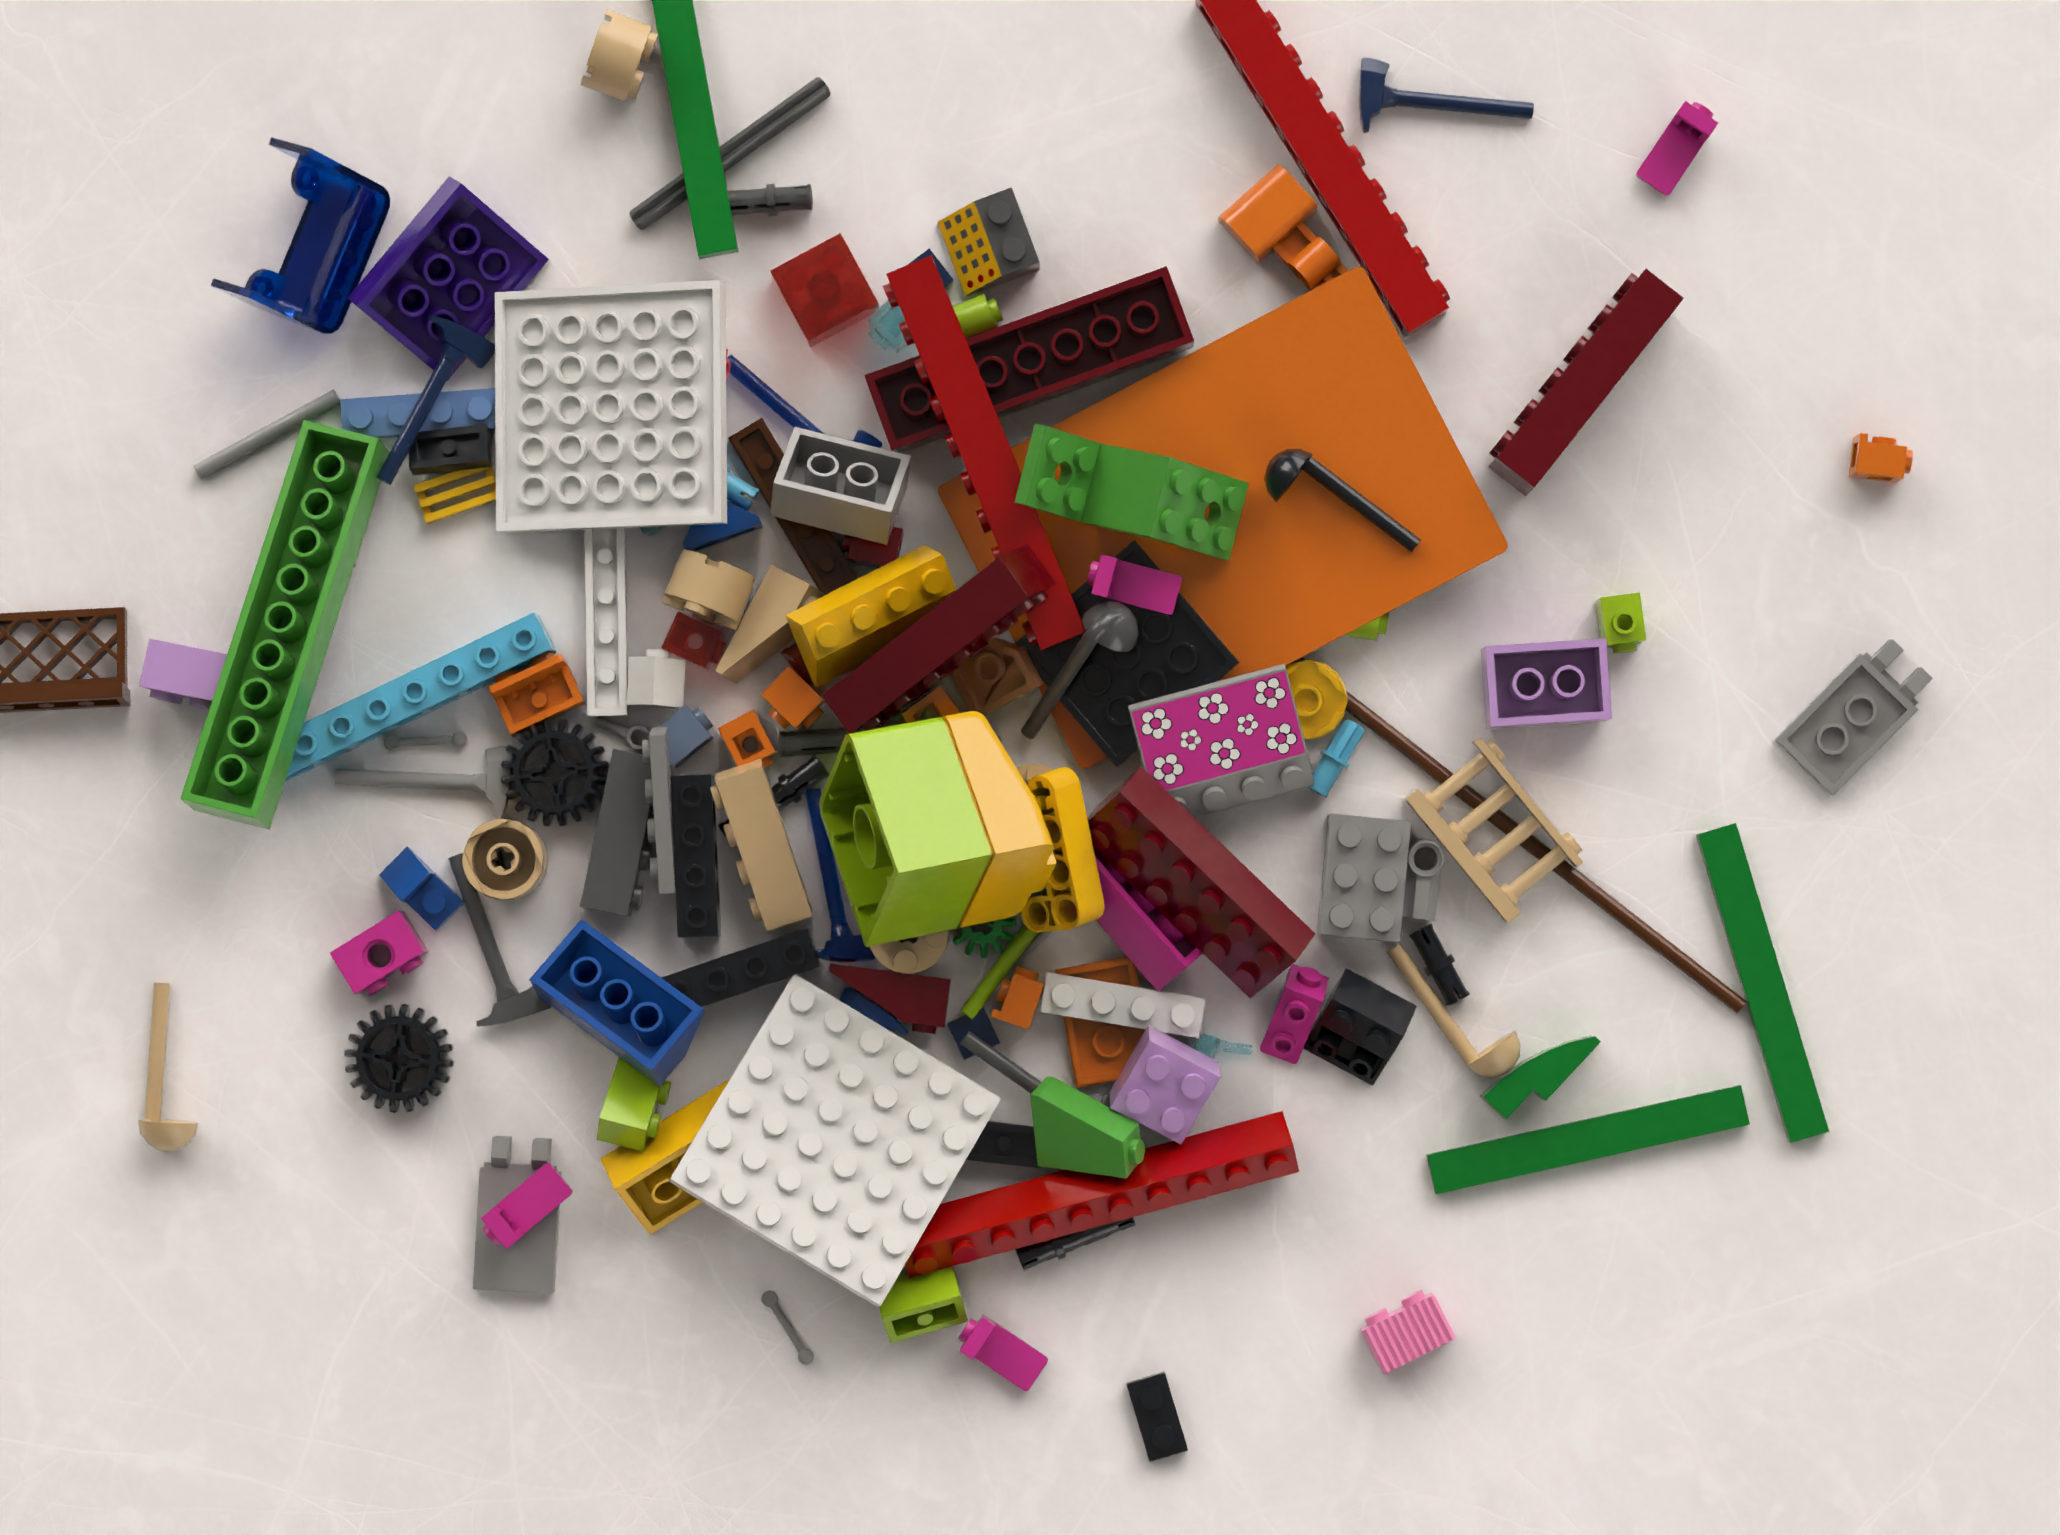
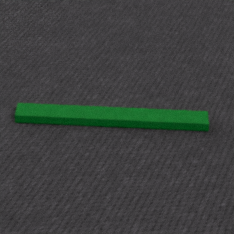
(695, 128)
(1762, 983)
(1587, 1139)

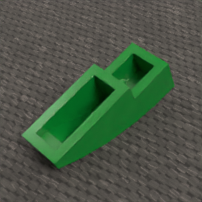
(1538, 1074)

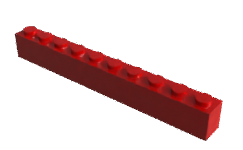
(1327, 161)
(978, 438)
(1081, 1201)

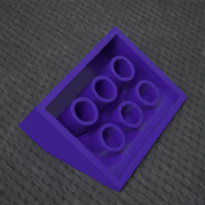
(446, 268)

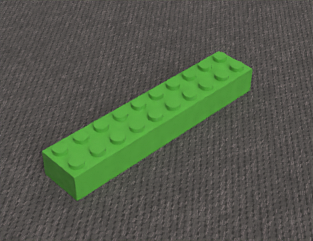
(285, 625)

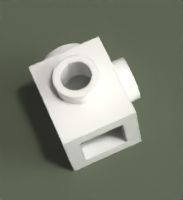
(656, 680)

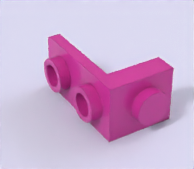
(1677, 147)
(1134, 584)
(1295, 1013)
(525, 1206)
(1002, 1351)

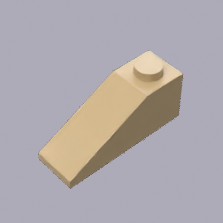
(764, 624)

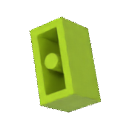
(631, 1108)
(923, 1304)

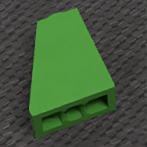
(1082, 1133)

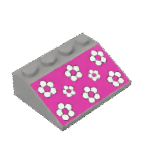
(1224, 741)

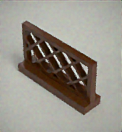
(71, 693)

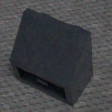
(1360, 1026)

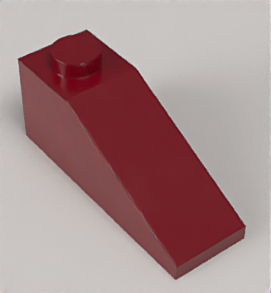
(906, 996)

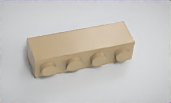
(763, 845)

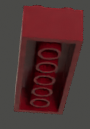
(1590, 376)
(940, 641)
(1197, 883)

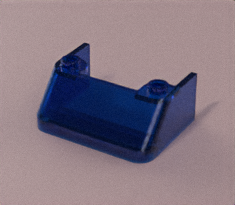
(328, 245)

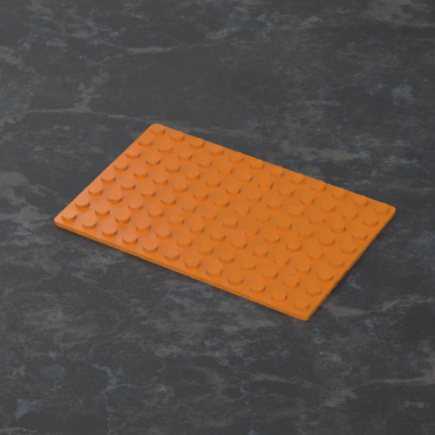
(1302, 568)

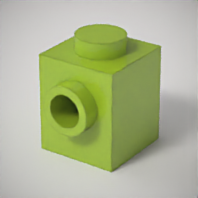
(1621, 621)

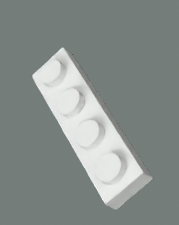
(1122, 1005)

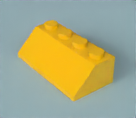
(868, 613)
(644, 1176)

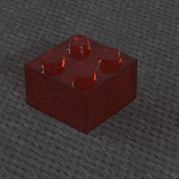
(825, 290)

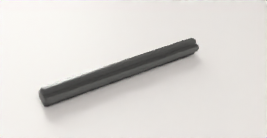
(736, 149)

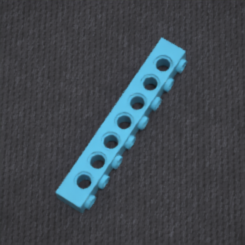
(419, 692)

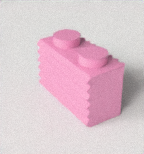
(1406, 1332)

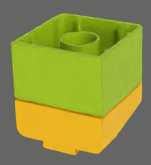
(933, 828)

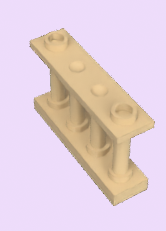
(1481, 865)

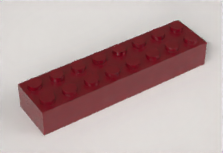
(1044, 355)

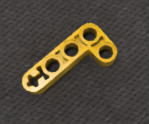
(1074, 885)

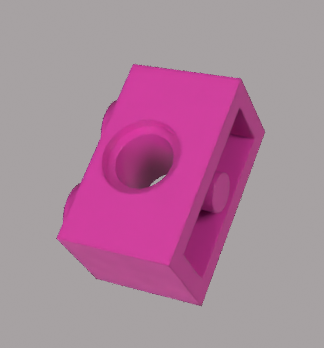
(356, 960)

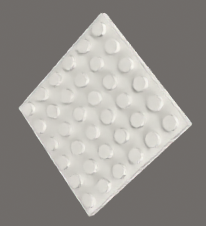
(611, 407)
(835, 1140)

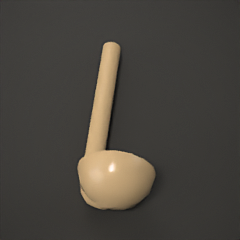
(1492, 1061)
(161, 1134)

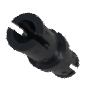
(1439, 964)

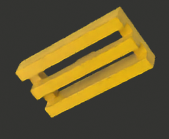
(426, 502)

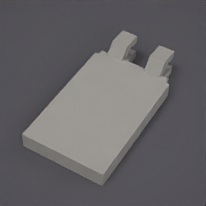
(1852, 717)
(532, 1259)

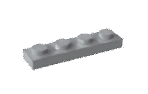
(658, 792)

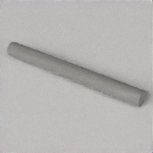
(267, 434)

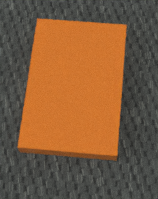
(1097, 1047)

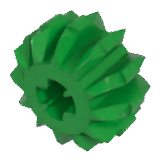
(982, 939)

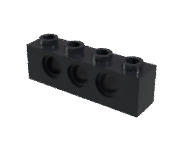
(695, 856)
(747, 969)

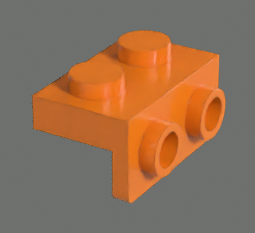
(536, 693)

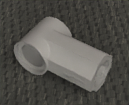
(1422, 885)

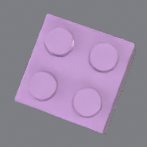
(181, 672)
(1164, 1084)

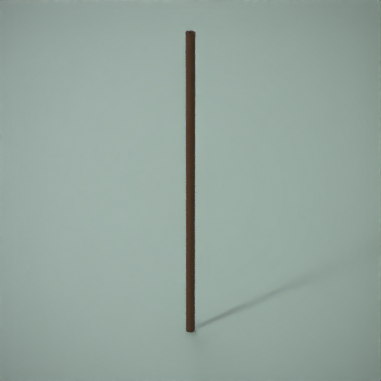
(1539, 849)

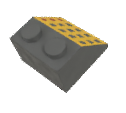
(989, 242)

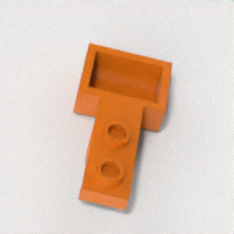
(1273, 220)

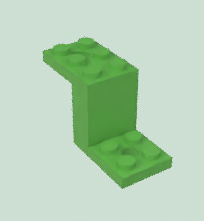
(1131, 492)

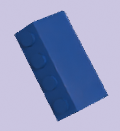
(618, 1002)

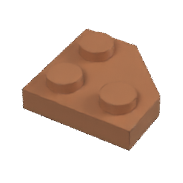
(996, 676)

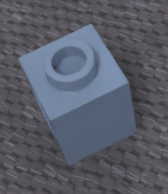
(687, 734)

